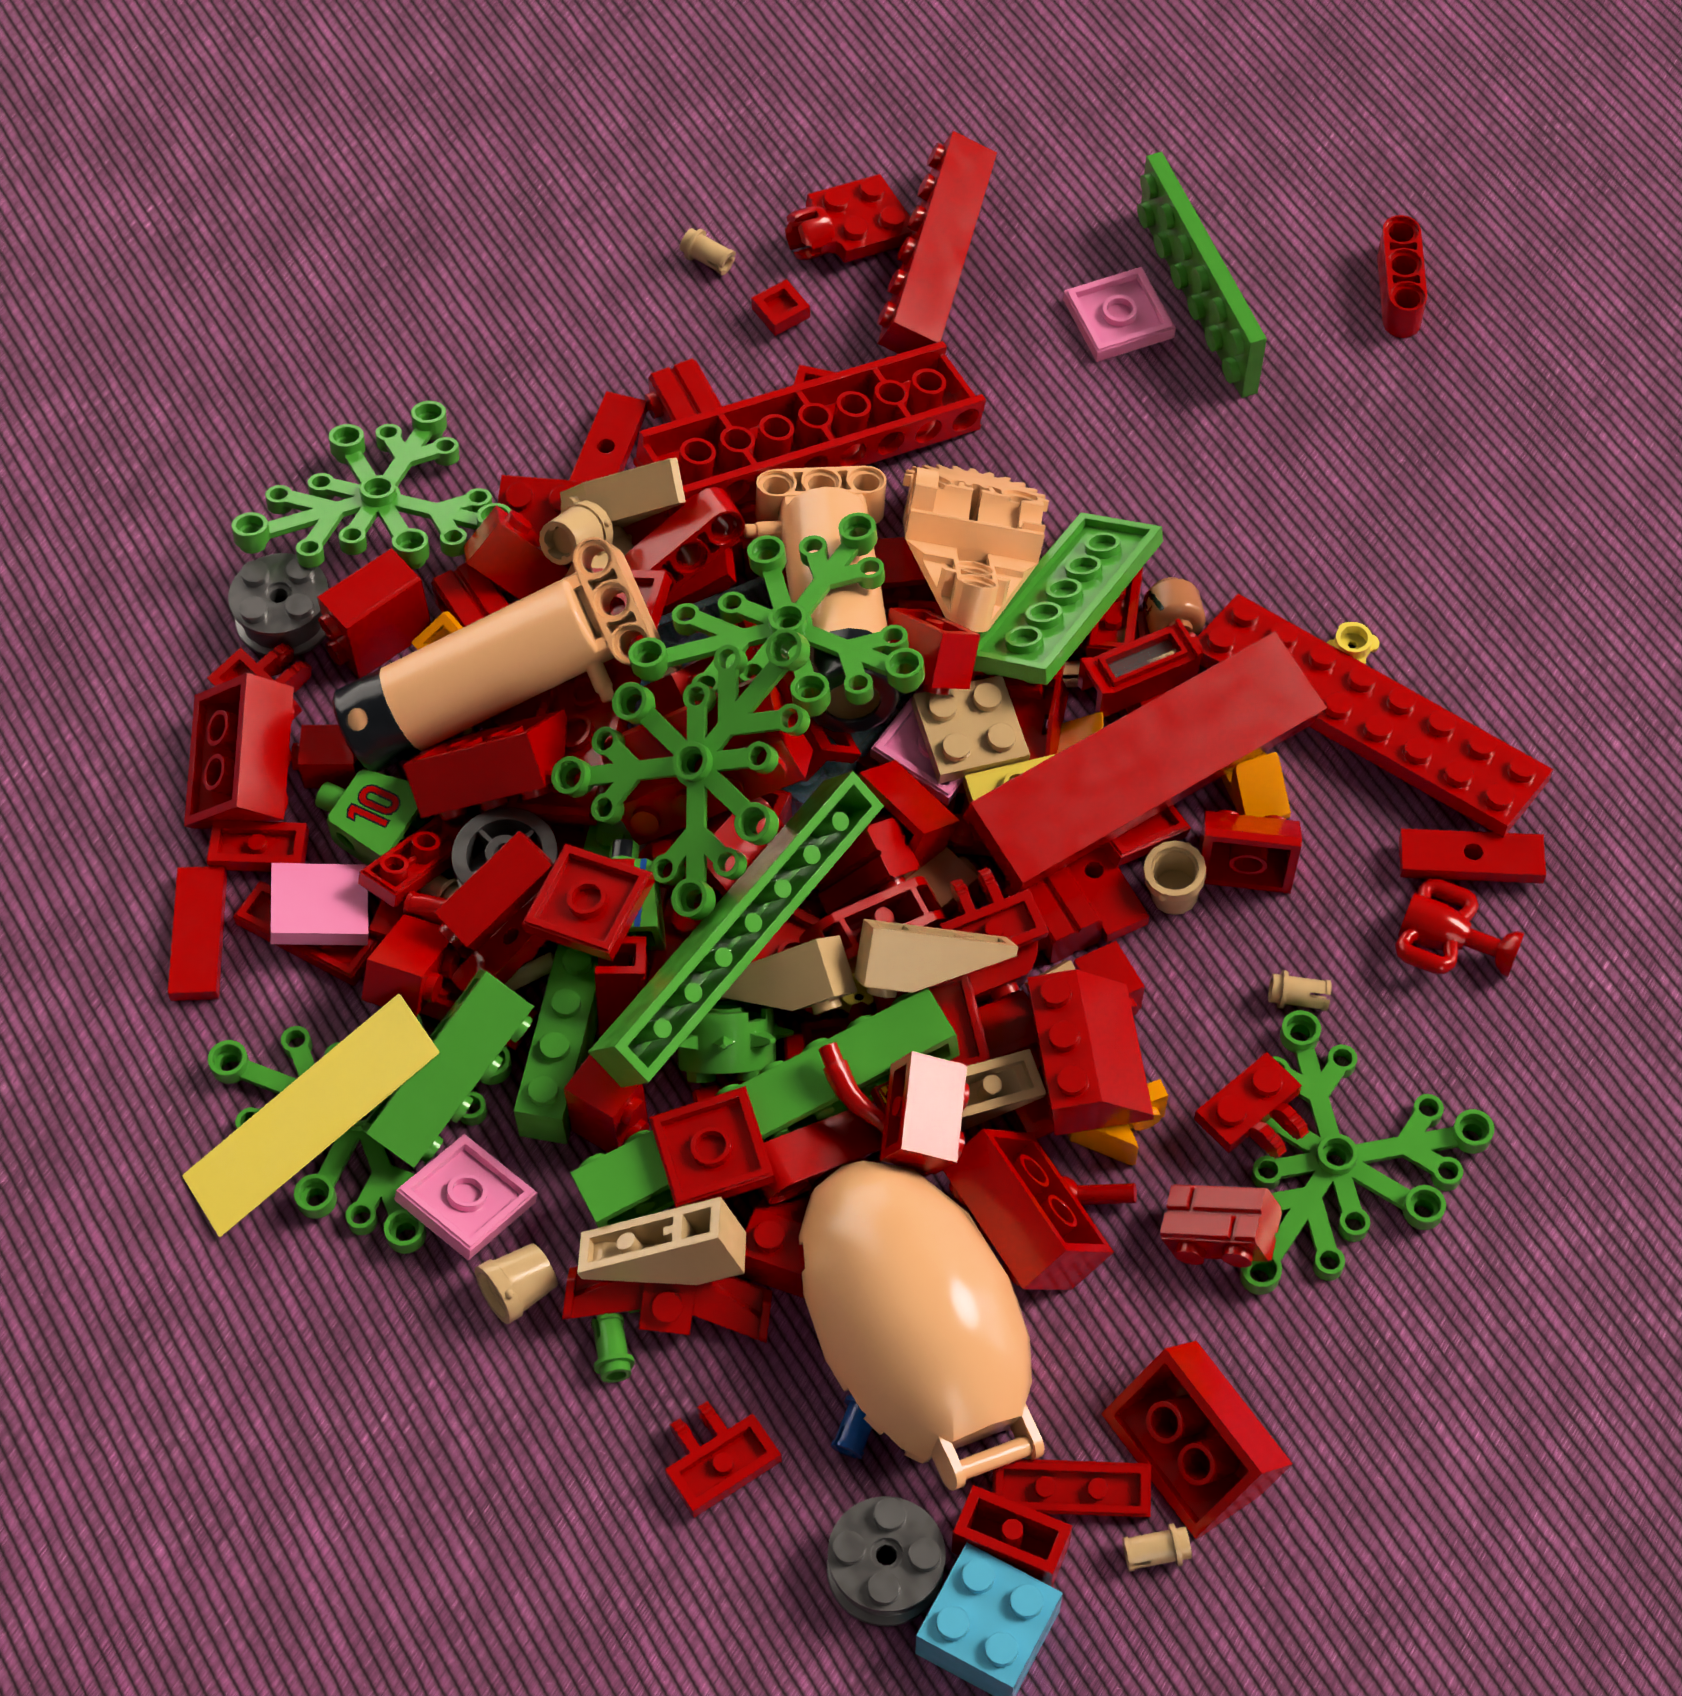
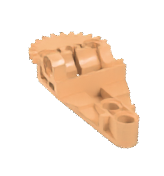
(972, 539)

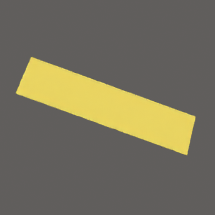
(310, 1114)

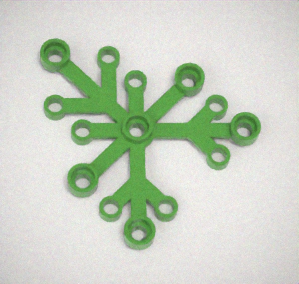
(372, 497)
(809, 689)
(734, 719)
(384, 1177)
(1306, 1203)

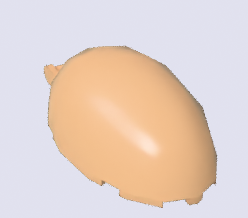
(918, 1318)

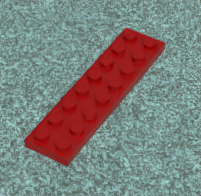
(1392, 723)

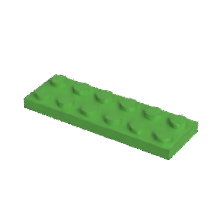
(1201, 275)
(1065, 597)

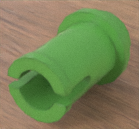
(613, 1360)

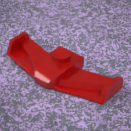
(670, 1307)

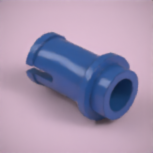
(852, 1431)

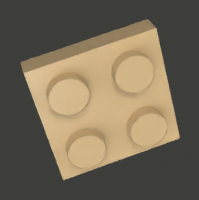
(970, 729)

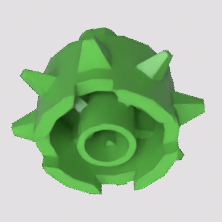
(731, 1041)

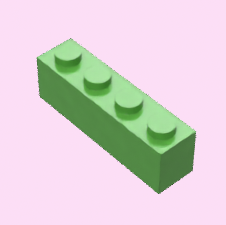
(469, 1051)

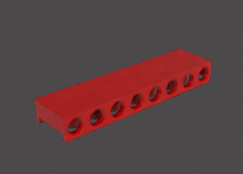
(819, 423)
(1144, 762)

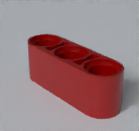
(1402, 276)
(690, 537)
(816, 1151)

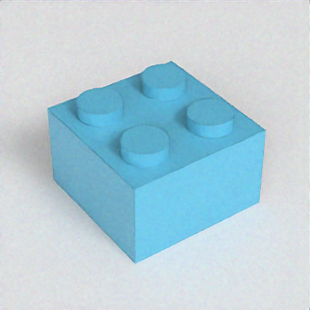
(988, 1622)

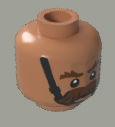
(1171, 600)

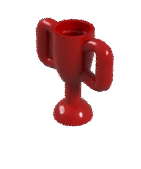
(1446, 929)

